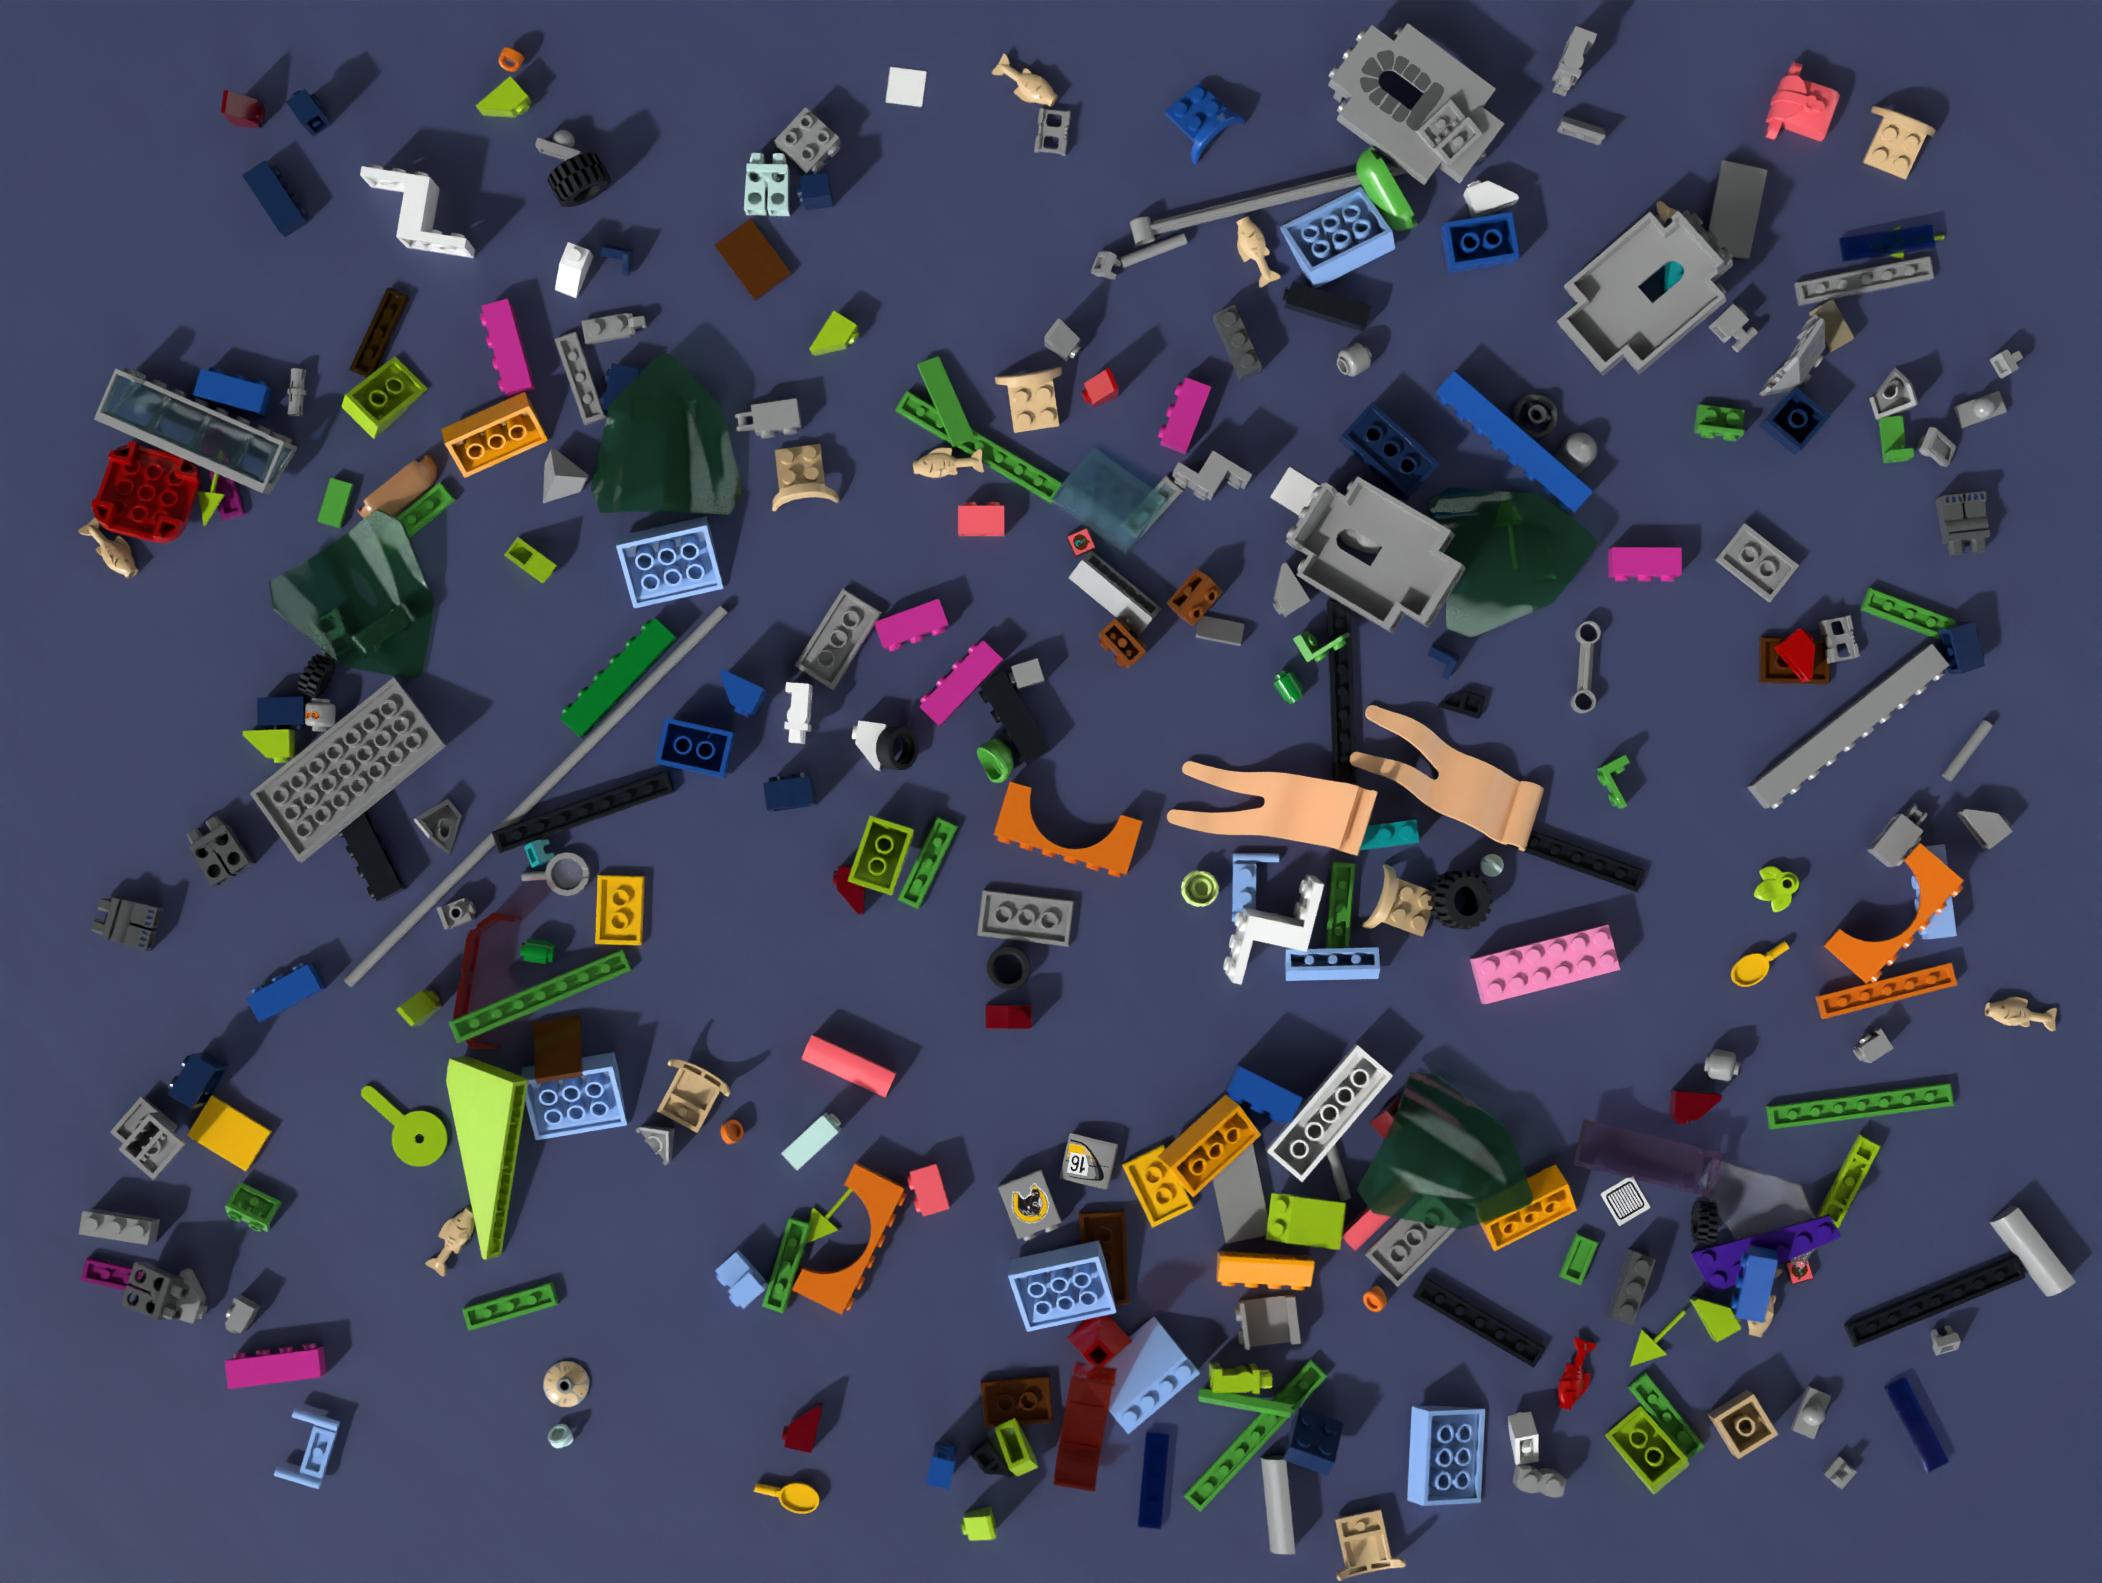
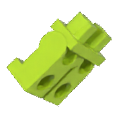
(1238, 1379)

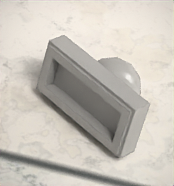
(560, 146)
(1980, 409)
(1936, 446)
(1811, 1412)

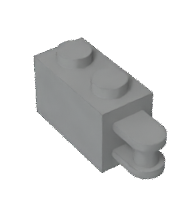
(772, 418)
(1898, 837)

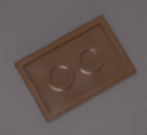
(752, 259)
(1776, 671)
(558, 1049)
(1020, 1398)

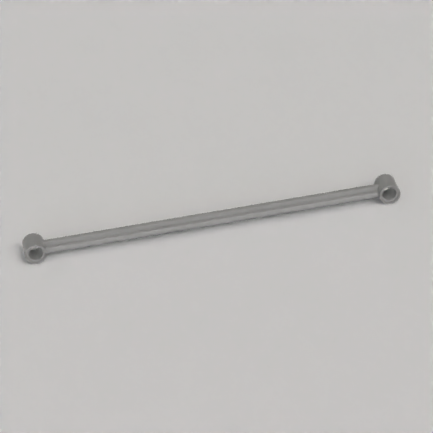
(1144, 229)

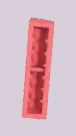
(848, 1065)
(1363, 1228)

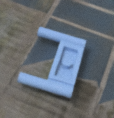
(1245, 879)
(317, 1451)

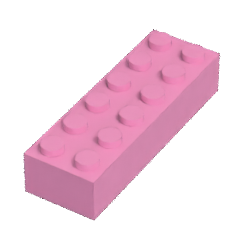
(1545, 964)

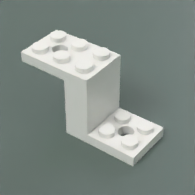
(417, 211)
(1273, 928)

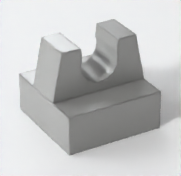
(1104, 264)
(2005, 363)
(1945, 1343)
(1839, 1472)

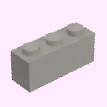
(119, 1226)

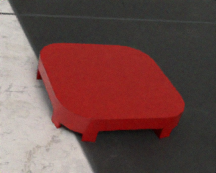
(146, 493)

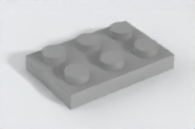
(1756, 562)

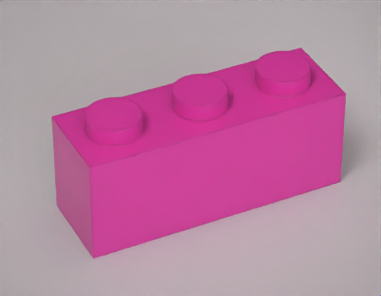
(1184, 415)
(1644, 563)
(911, 625)

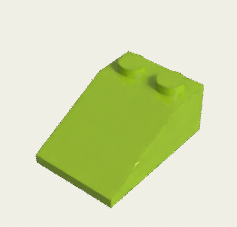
(383, 397)
(881, 855)
(1305, 1221)
(1647, 1450)

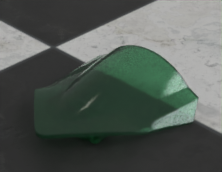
(665, 448)
(1514, 555)
(362, 599)
(1444, 1161)

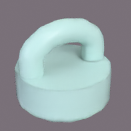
(1491, 865)
(560, 1436)

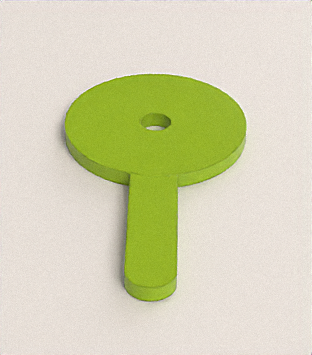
(407, 1129)

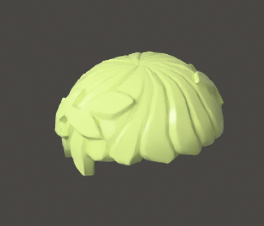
(1199, 888)

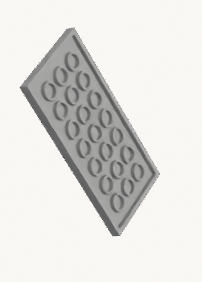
(347, 770)

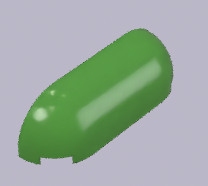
(1384, 191)

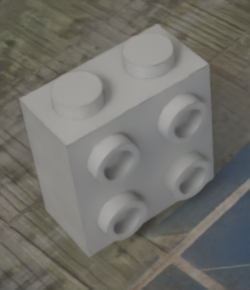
(808, 142)

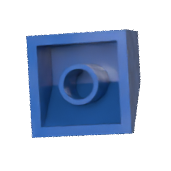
(742, 694)

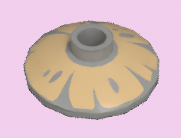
(576, 1378)

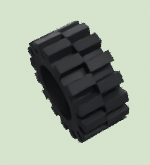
(316, 676)
(1704, 1222)

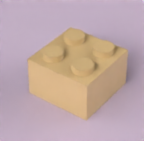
(1742, 1424)

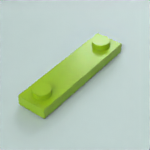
(1849, 1179)

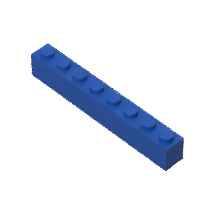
(1514, 441)

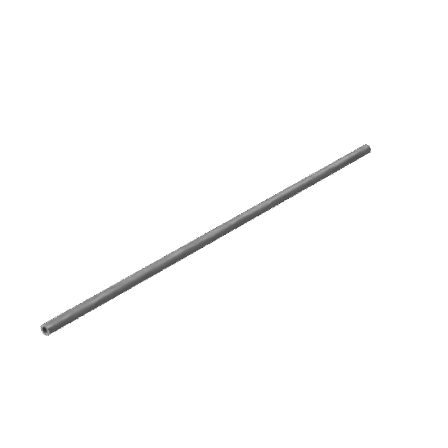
(519, 812)

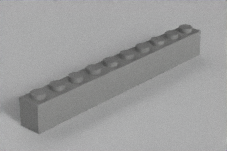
(1848, 726)

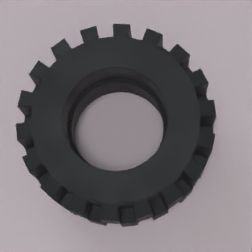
(579, 179)
(1476, 900)

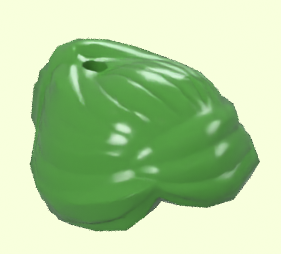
(996, 759)

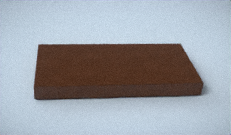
(1110, 1231)

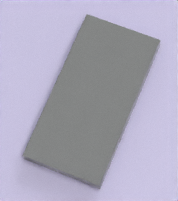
(1737, 207)
(838, 639)
(1025, 918)
(1241, 1199)
(1406, 1248)

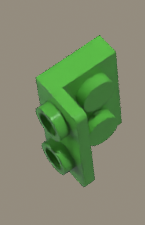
(1719, 421)
(252, 1207)

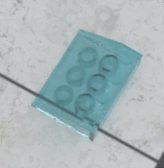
(1109, 500)

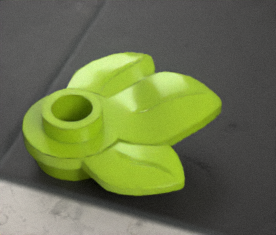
(1773, 890)

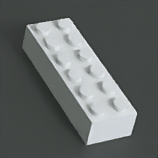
(1328, 1112)

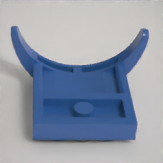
(1201, 117)

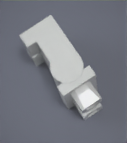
(800, 711)

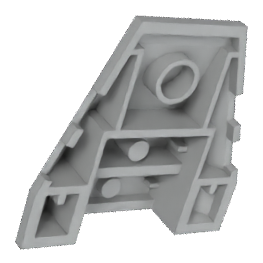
(1802, 359)

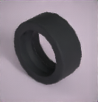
(885, 745)
(1005, 984)

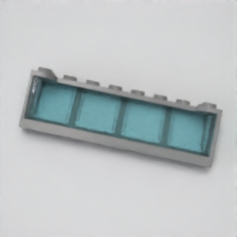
(195, 431)

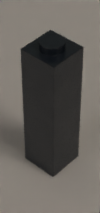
(1326, 306)

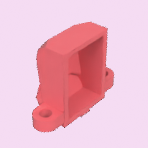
(1801, 107)

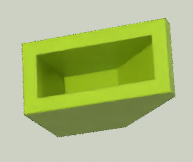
(505, 100)
(835, 335)
(530, 560)
(273, 743)
(420, 1007)
(1717, 1318)
(1016, 1448)
(979, 1524)

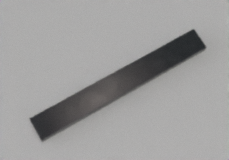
(1341, 694)
(583, 811)
(1934, 1301)

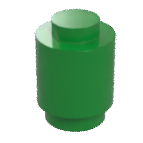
(1288, 686)
(537, 951)

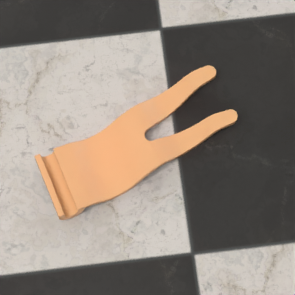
(1465, 785)
(1293, 809)

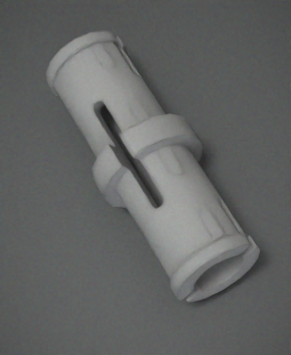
(296, 392)

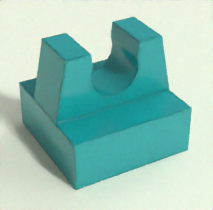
(536, 853)

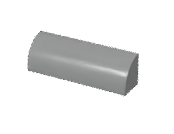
(1114, 593)
(2032, 1251)
(1278, 1504)

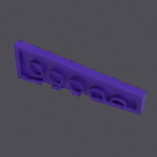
(1721, 1262)

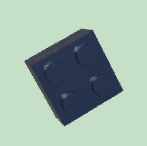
(1795, 420)
(789, 793)
(197, 1079)
(1313, 1441)

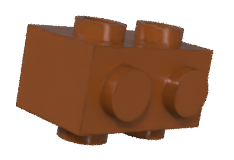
(1196, 597)
(1121, 643)

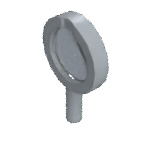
(565, 874)

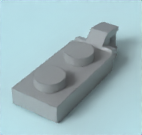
(611, 327)

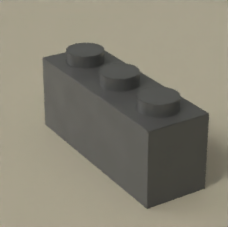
(1237, 343)
(1630, 1287)

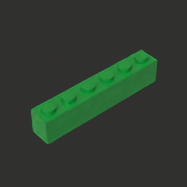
(618, 678)

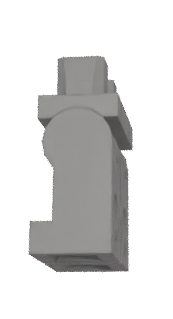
(1572, 60)

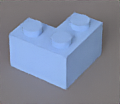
(742, 1279)

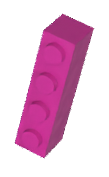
(507, 348)
(961, 683)
(275, 1366)

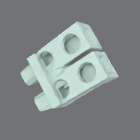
(765, 178)

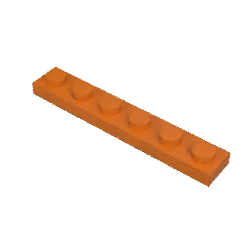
(1886, 990)

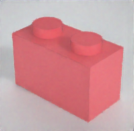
(981, 520)
(929, 1189)

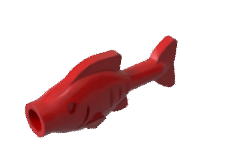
(1574, 1381)

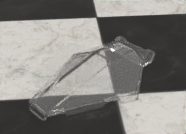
(1758, 1202)

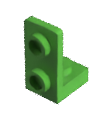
(1893, 440)
(1308, 646)
(1615, 767)

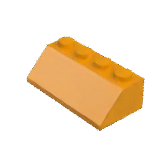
(494, 434)
(1209, 1145)
(1550, 1203)
(1264, 1269)

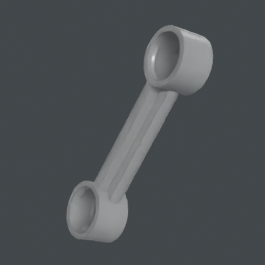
(1585, 667)

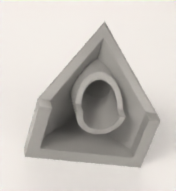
(1893, 396)
(561, 477)
(440, 825)
(660, 1140)

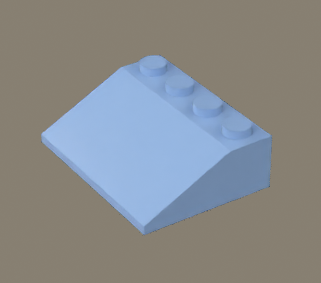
(1338, 237)
(669, 562)
(577, 1102)
(1062, 1286)
(1148, 1374)
(1446, 1455)

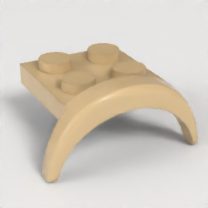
(1896, 142)
(1032, 399)
(801, 475)
(1401, 905)
(691, 1094)
(1364, 1544)

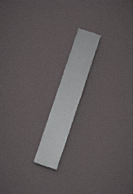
(1864, 280)

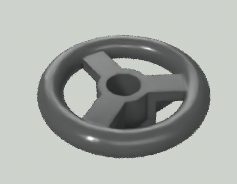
(1543, 417)

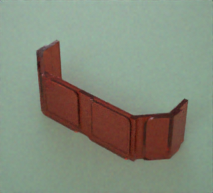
(468, 969)
(1084, 1425)

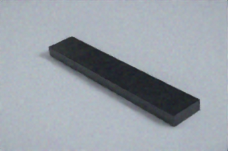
(1583, 861)
(1479, 1322)

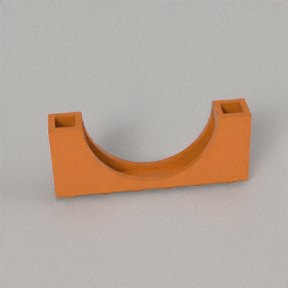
(1111, 853)
(1935, 885)
(836, 1287)

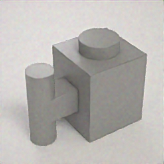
(1730, 325)

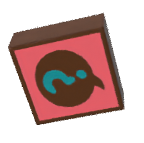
(1081, 542)
(1796, 1274)

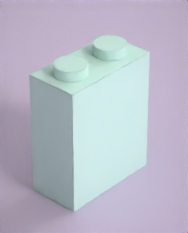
(812, 1140)

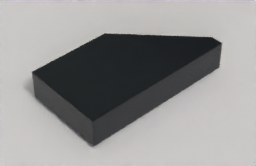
(1465, 704)
(990, 1460)

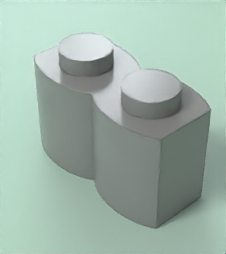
(1543, 1480)

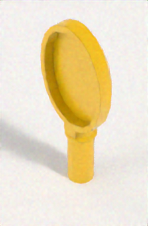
(1754, 966)
(793, 1496)

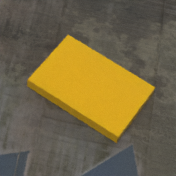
(619, 910)
(229, 1133)
(1156, 1187)

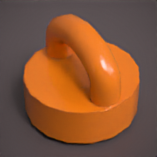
(512, 56)
(731, 1131)
(1375, 1299)

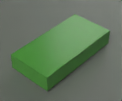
(335, 503)
(1578, 1259)

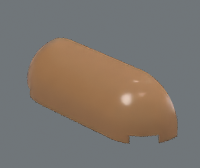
(402, 488)

